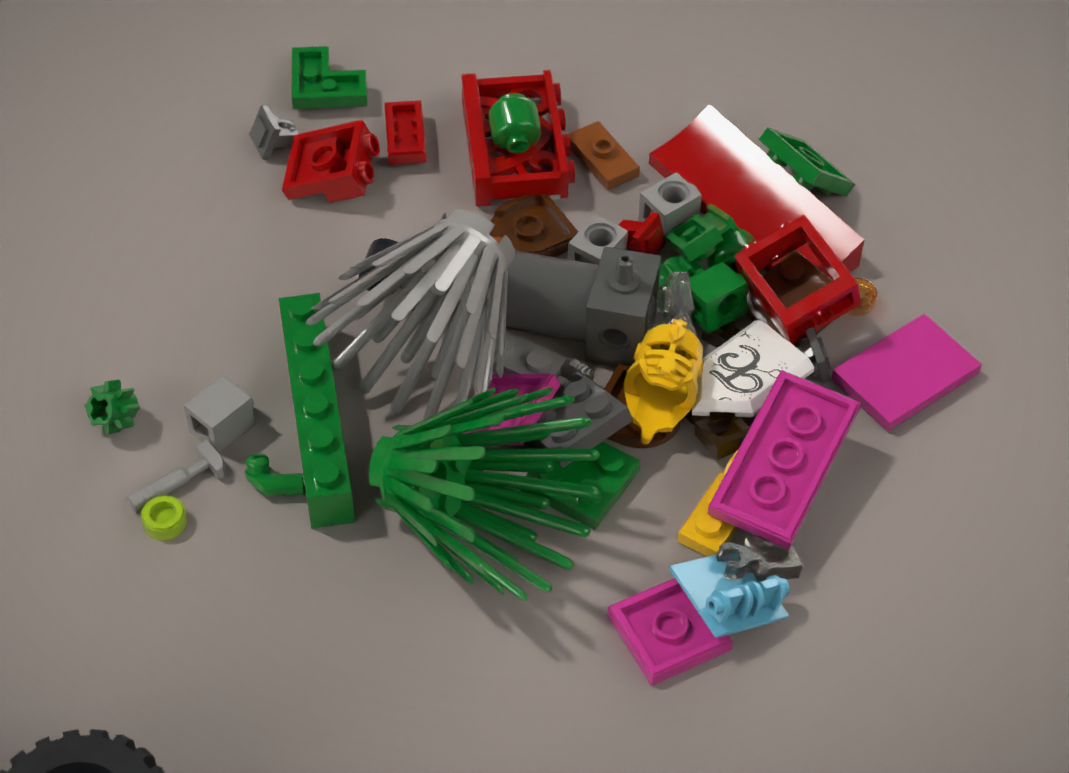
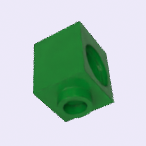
(718, 297)

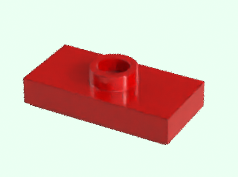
(405, 132)

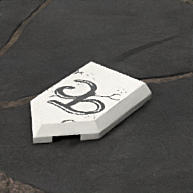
(744, 370)

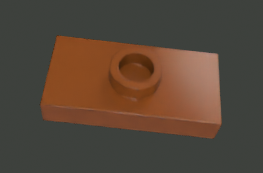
(603, 155)

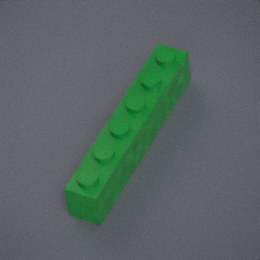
(316, 415)

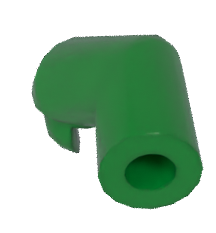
(270, 482)

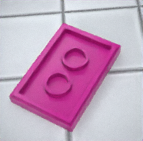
(906, 372)

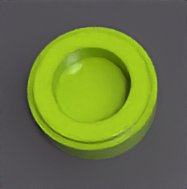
(164, 517)

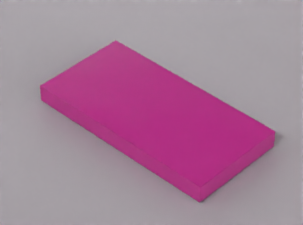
(784, 459)

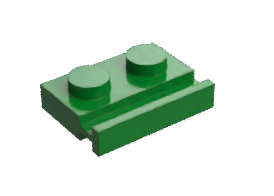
(699, 235)

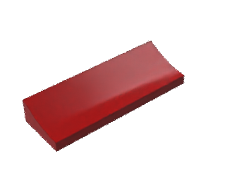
(750, 186)

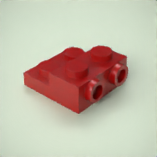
(331, 162)

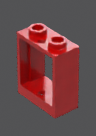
(817, 308)

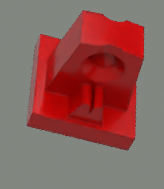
(646, 235)

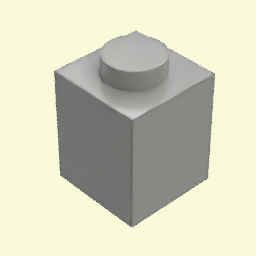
(220, 413)

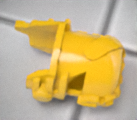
(664, 378)

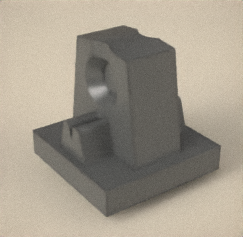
(271, 132)
(815, 350)

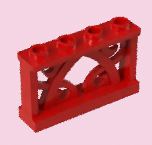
(493, 176)

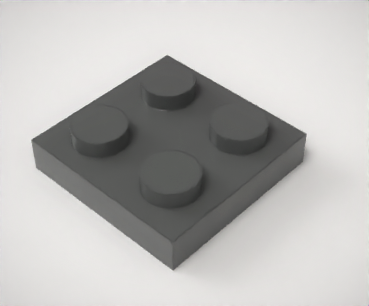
(590, 401)

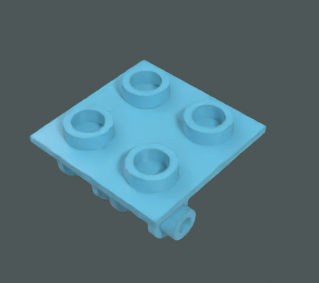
(730, 604)

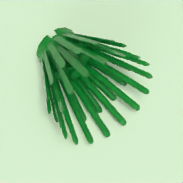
(437, 472)

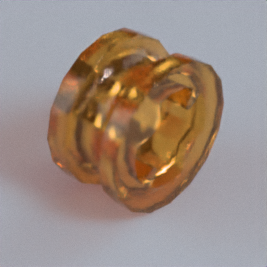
(869, 292)

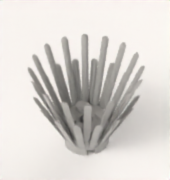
(459, 270)

